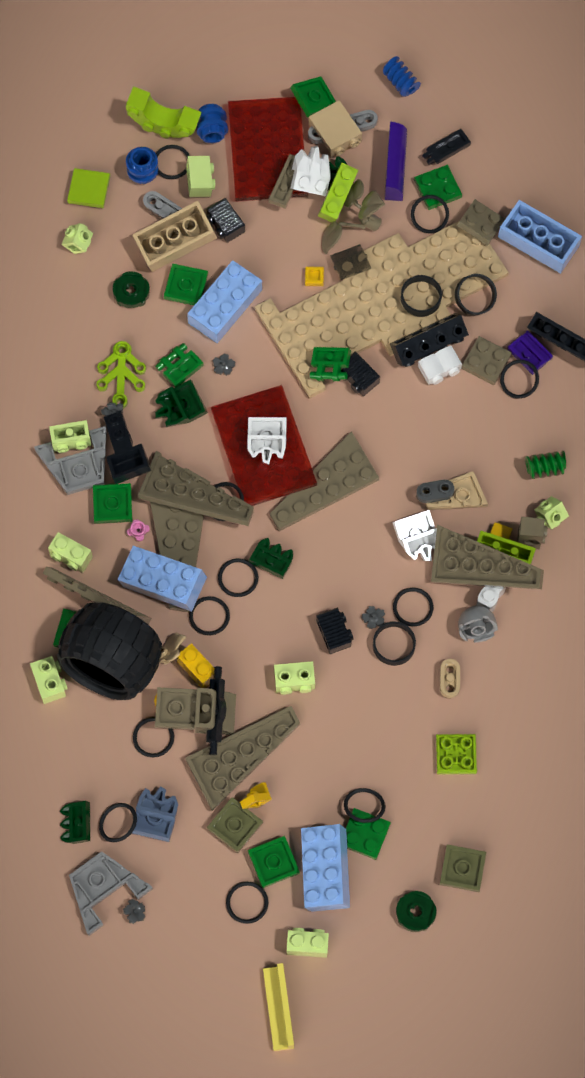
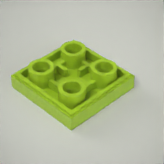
(88, 188)
(456, 753)

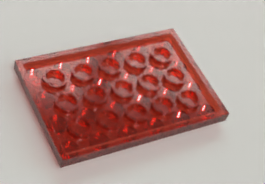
(261, 141)
(255, 478)

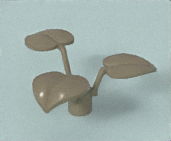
(370, 204)

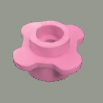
(137, 524)

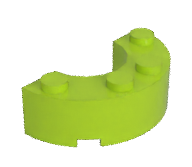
(160, 119)

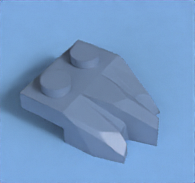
(156, 815)

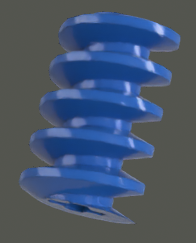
(397, 75)

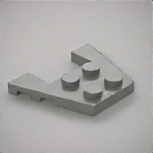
(79, 470)
(97, 881)

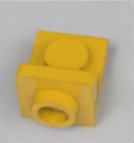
(257, 797)

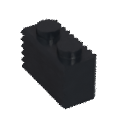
(225, 220)
(361, 375)
(334, 630)

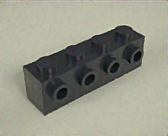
(429, 339)

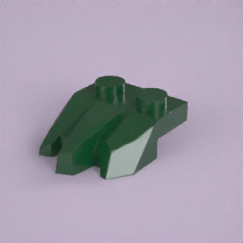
(180, 404)

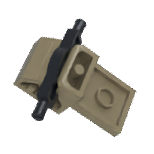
(201, 710)

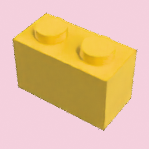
(196, 665)

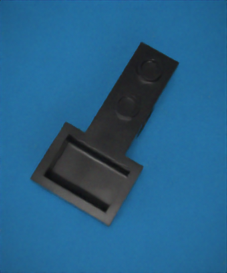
(128, 460)

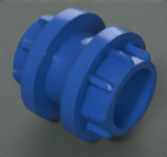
(212, 123)
(142, 165)

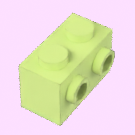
(199, 176)
(70, 436)
(70, 552)
(294, 677)
(48, 679)
(307, 943)

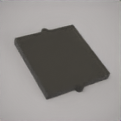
(350, 262)

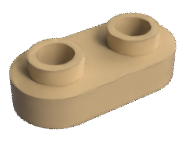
(450, 679)

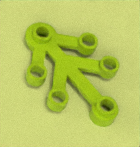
(121, 372)

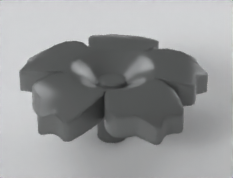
(223, 364)
(112, 408)
(373, 617)
(135, 910)

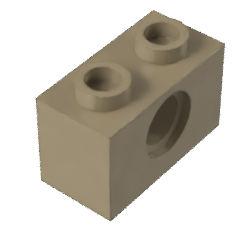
(532, 532)

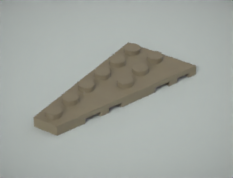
(239, 755)

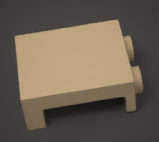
(336, 128)

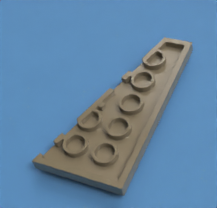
(337, 477)
(188, 491)
(177, 535)
(473, 563)
(87, 592)

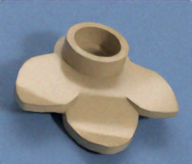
(170, 649)

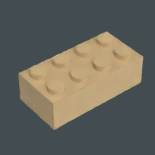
(174, 236)

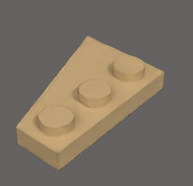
(466, 494)

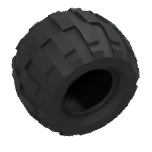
(109, 651)

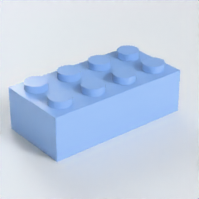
(539, 236)
(224, 301)
(162, 578)
(325, 868)

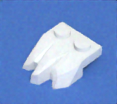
(311, 172)
(267, 437)
(417, 535)

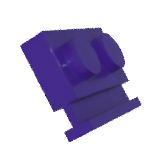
(530, 349)

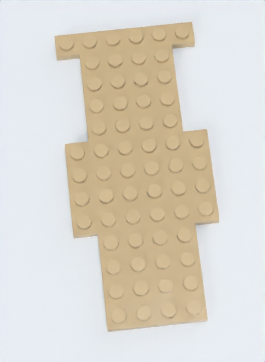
(369, 304)

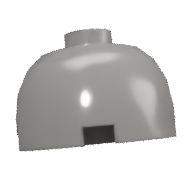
(477, 624)

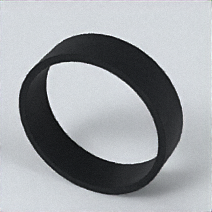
(421, 278)
(493, 289)
(399, 625)

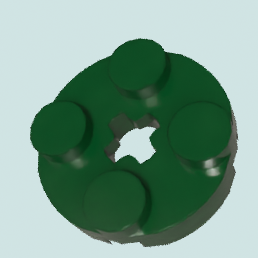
(134, 299)
(426, 906)

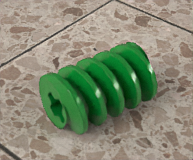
(547, 464)

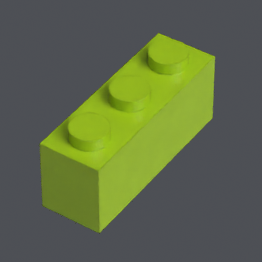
(337, 192)
(509, 547)

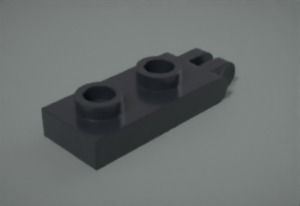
(447, 147)

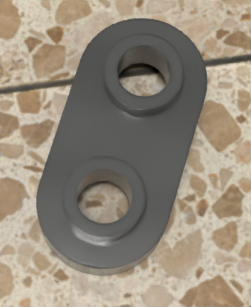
(436, 493)

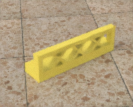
(278, 1008)

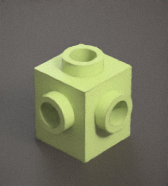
(77, 238)
(552, 511)

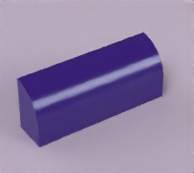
(396, 162)

